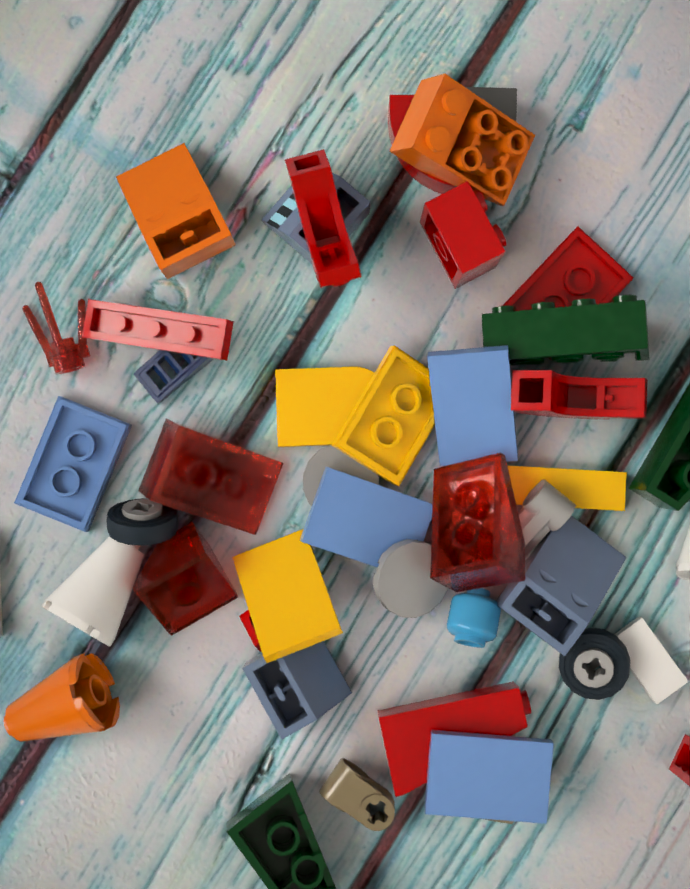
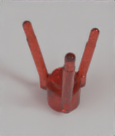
(64, 354)

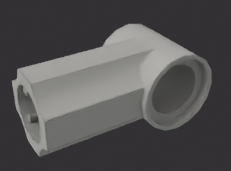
(543, 511)

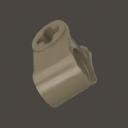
(352, 791)

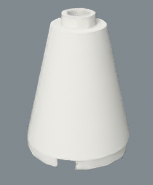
(98, 590)

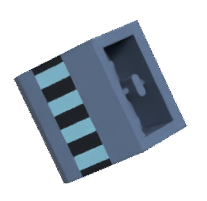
(286, 223)

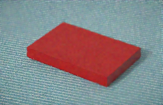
(571, 273)

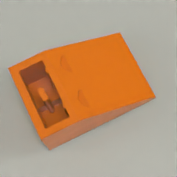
(462, 139)
(175, 211)

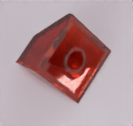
(183, 581)

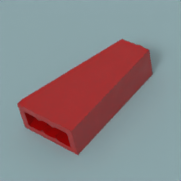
(408, 727)

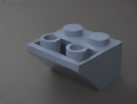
(297, 687)

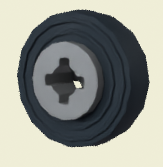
(142, 522)
(597, 649)

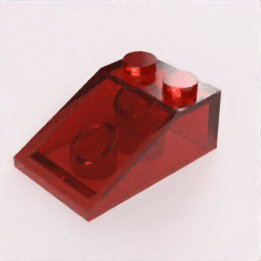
(210, 477)
(476, 526)

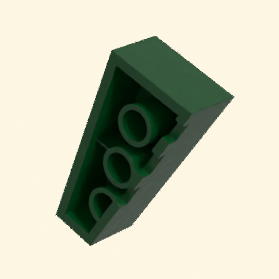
(570, 331)
(666, 469)
(280, 840)

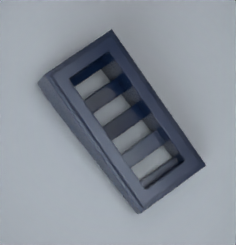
(184, 375)

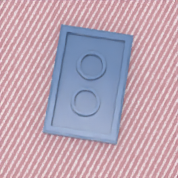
(472, 403)
(73, 464)
(362, 517)
(488, 776)

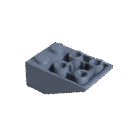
(563, 584)

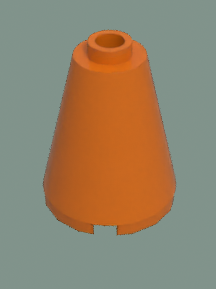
(66, 702)

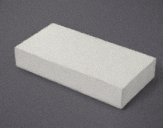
(650, 661)

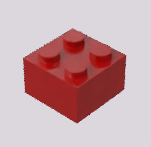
(462, 234)

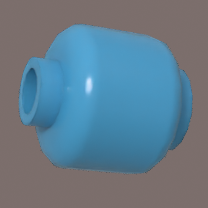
(473, 618)

